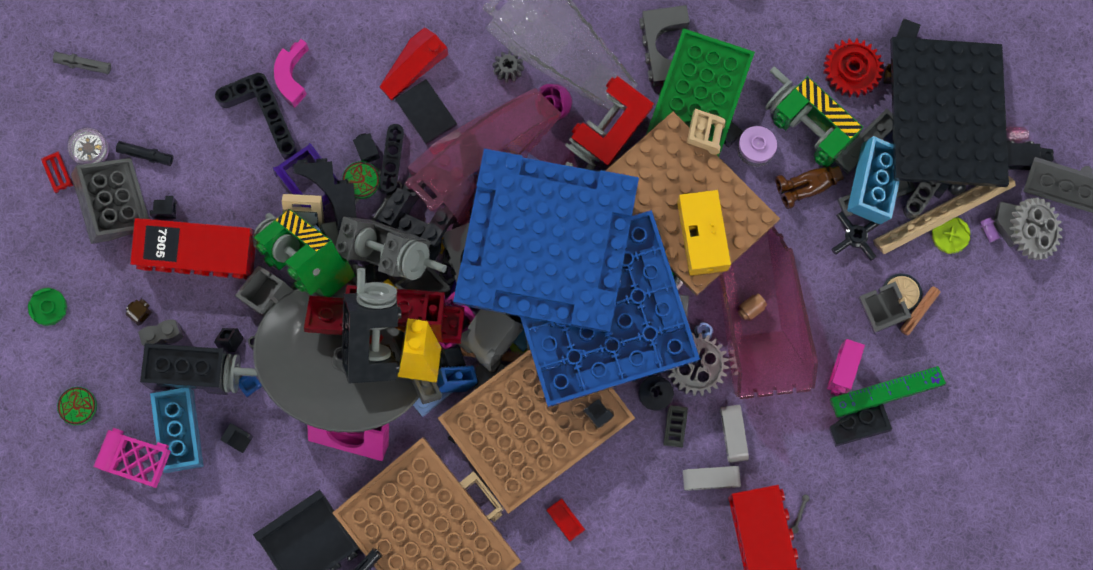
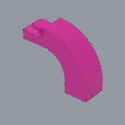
(283, 69)

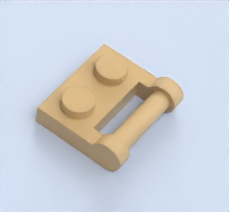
(700, 130)

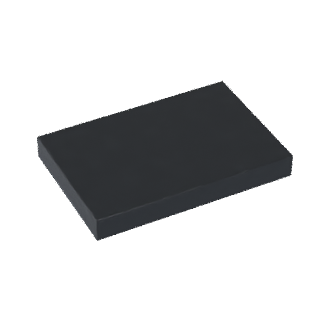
(426, 111)

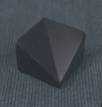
(374, 275)
(229, 339)

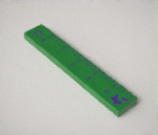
(887, 391)

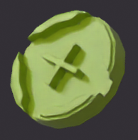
(951, 236)

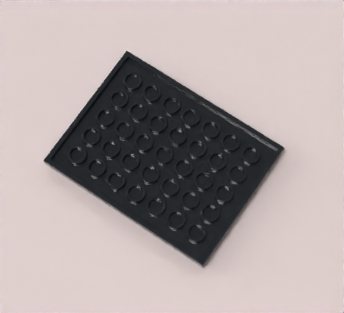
(948, 112)

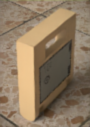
(312, 215)

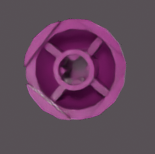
(558, 97)

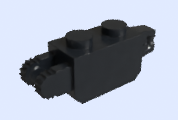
(1023, 154)

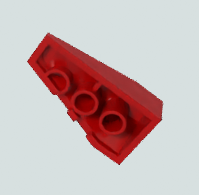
(416, 59)

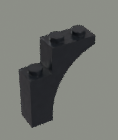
(340, 194)

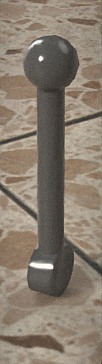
(805, 498)

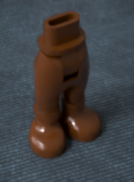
(817, 180)

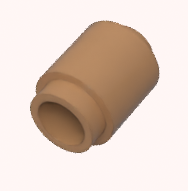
(752, 307)

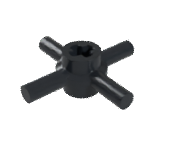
(850, 240)

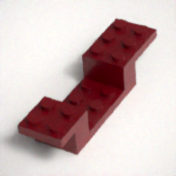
(326, 313)

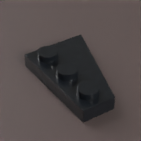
(860, 425)

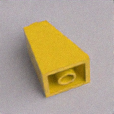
(419, 352)

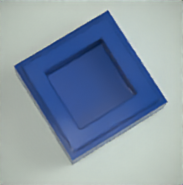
(249, 384)

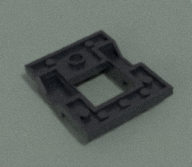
(396, 215)

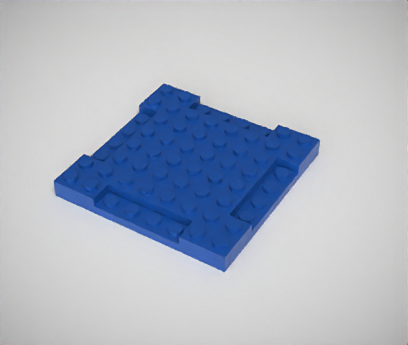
(546, 241)
(645, 335)

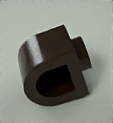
(138, 311)

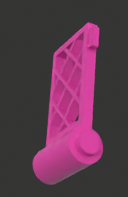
(114, 452)

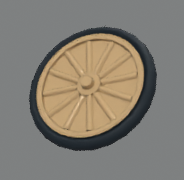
(909, 288)

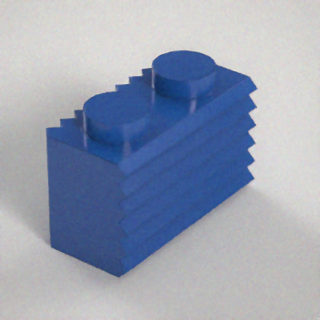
(456, 379)

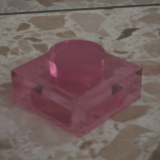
(1017, 133)

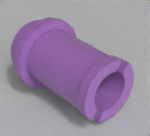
(989, 229)

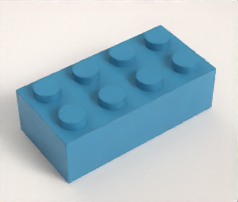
(874, 184)
(178, 428)

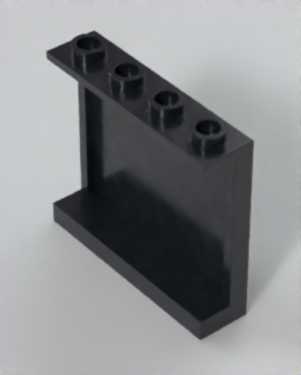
(307, 537)

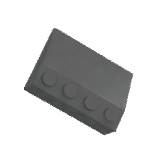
(109, 198)

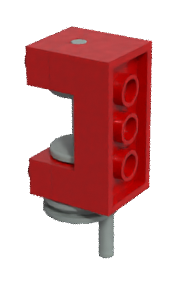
(593, 143)

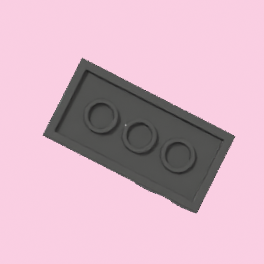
(1061, 184)

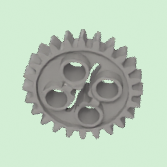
(1036, 228)
(714, 370)

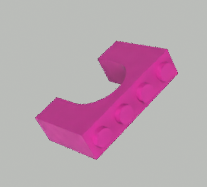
(369, 443)

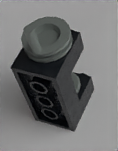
(374, 309)
(192, 368)

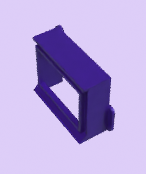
(280, 171)

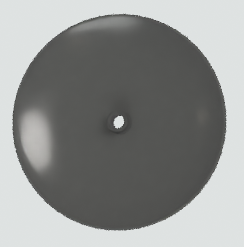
(308, 379)

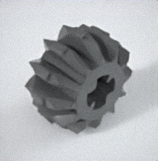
(502, 71)

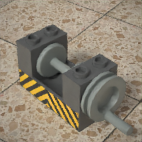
(389, 248)

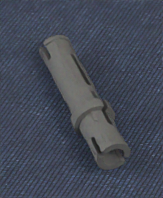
(80, 62)

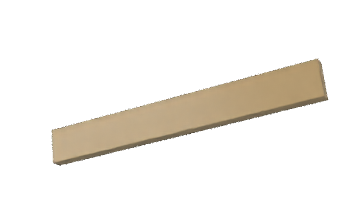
(938, 216)

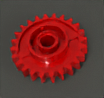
(852, 81)

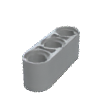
(735, 433)
(711, 478)

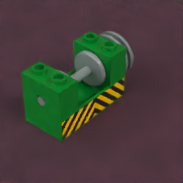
(818, 112)
(301, 247)

